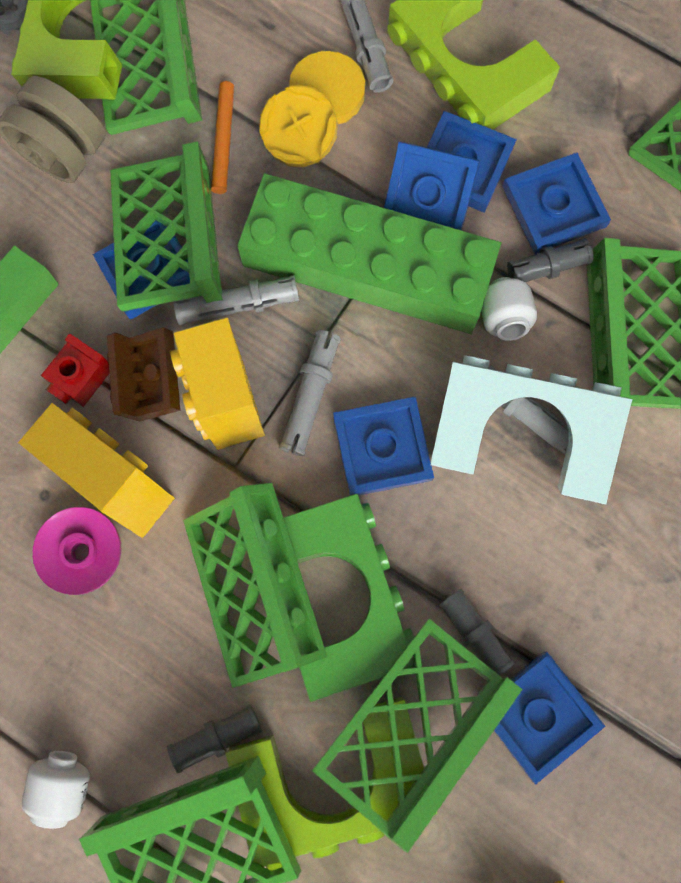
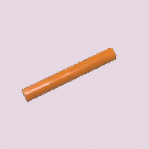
(222, 137)

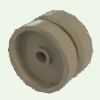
(51, 129)

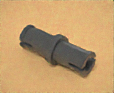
(551, 261)
(476, 632)
(214, 739)

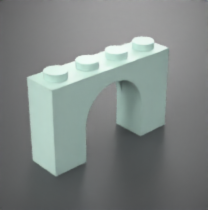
(593, 421)

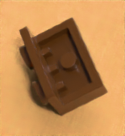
(143, 375)

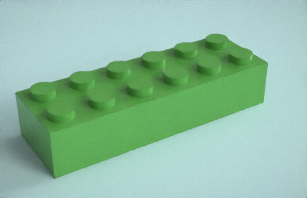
(368, 253)

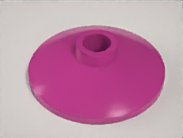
(56, 547)

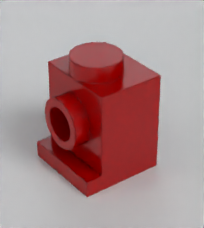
(89, 373)

